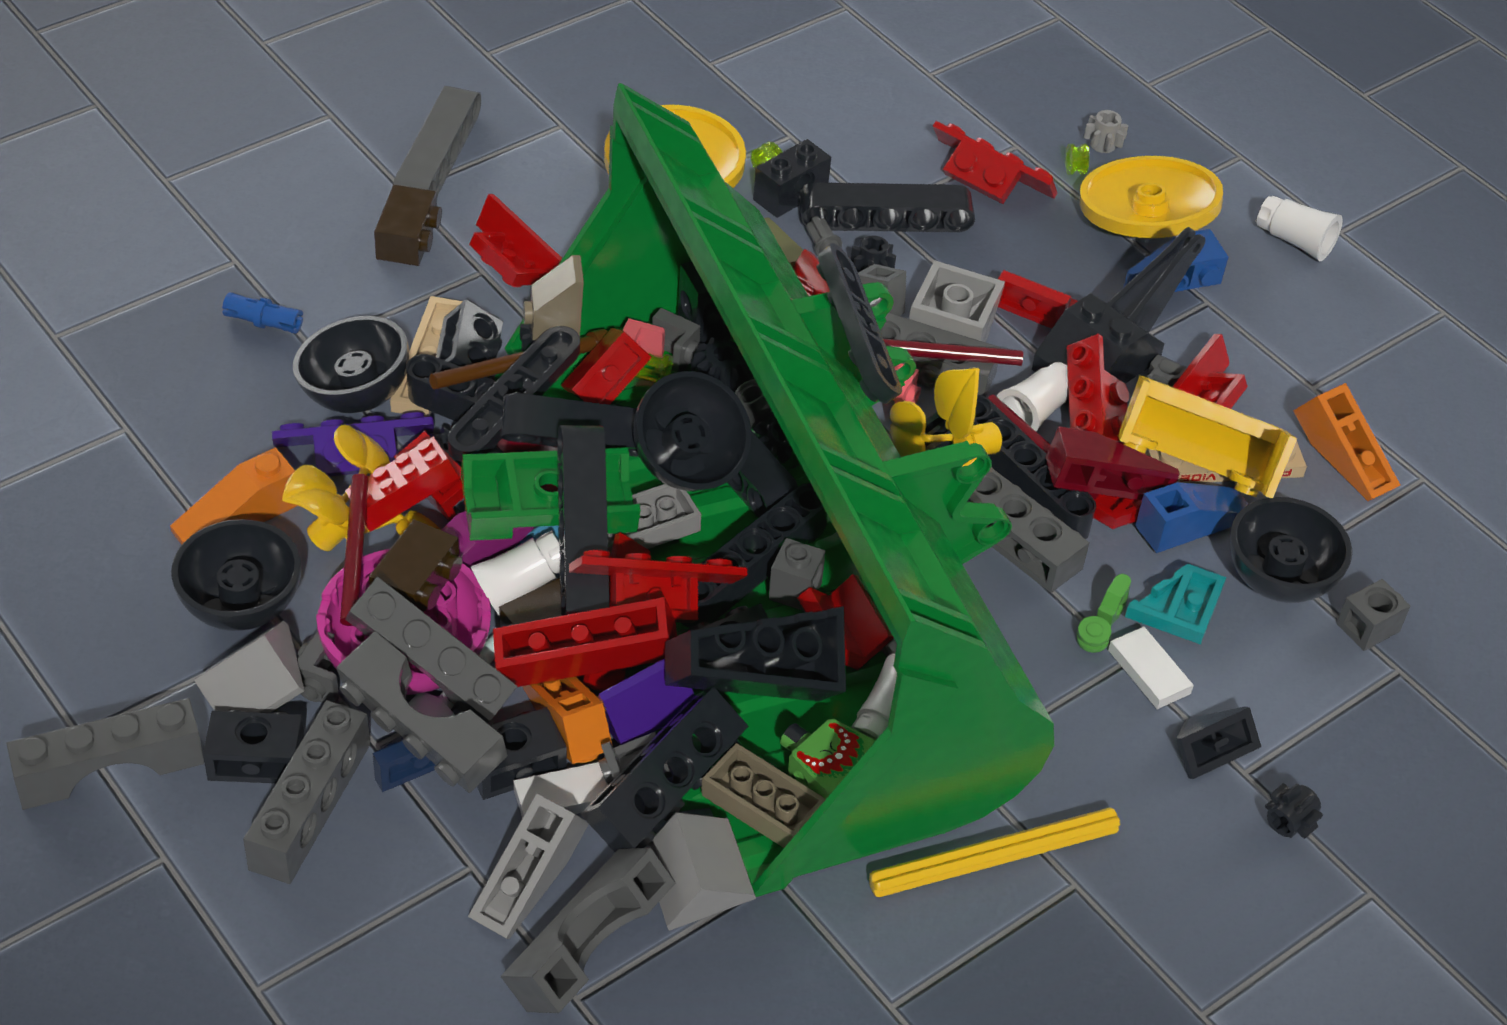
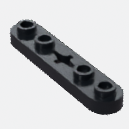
(859, 323)
(533, 372)

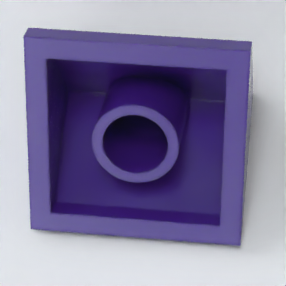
(642, 703)

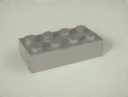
(664, 517)

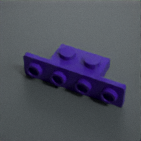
(327, 455)

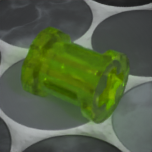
(662, 365)

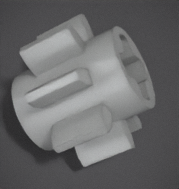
(1106, 131)

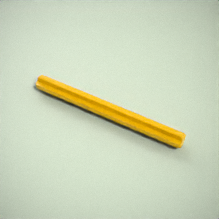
(993, 852)

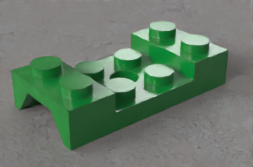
(507, 493)

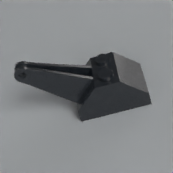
(1126, 340)

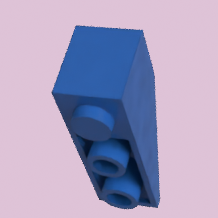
(1205, 269)
(1186, 513)

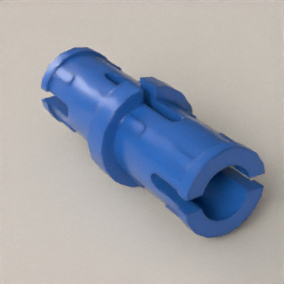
(262, 312)

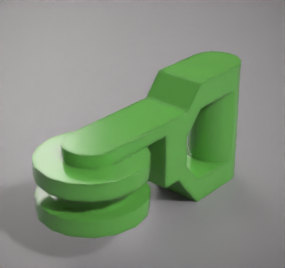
(1095, 631)

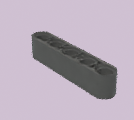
(440, 140)

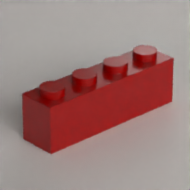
(584, 642)

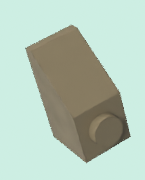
(556, 298)

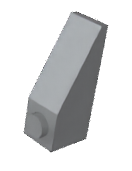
(528, 865)

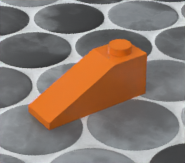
(1346, 441)
(248, 493)
(577, 715)

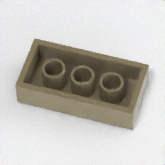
(760, 795)

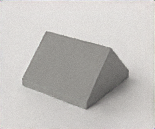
(256, 675)
(705, 868)

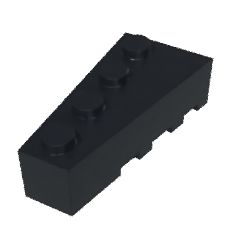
(768, 657)

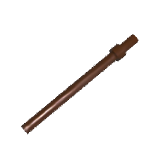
(499, 365)

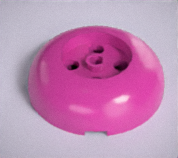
(459, 610)

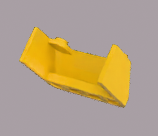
(1207, 436)

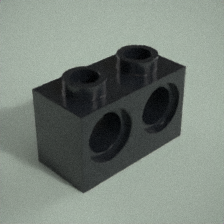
(469, 336)

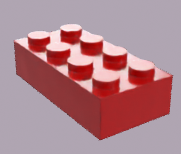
(406, 482)

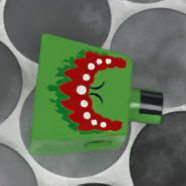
(825, 755)

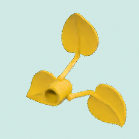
(956, 403)
(318, 494)

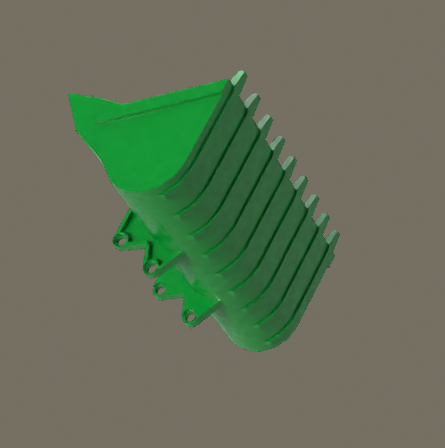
(962, 710)

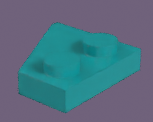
(1180, 603)

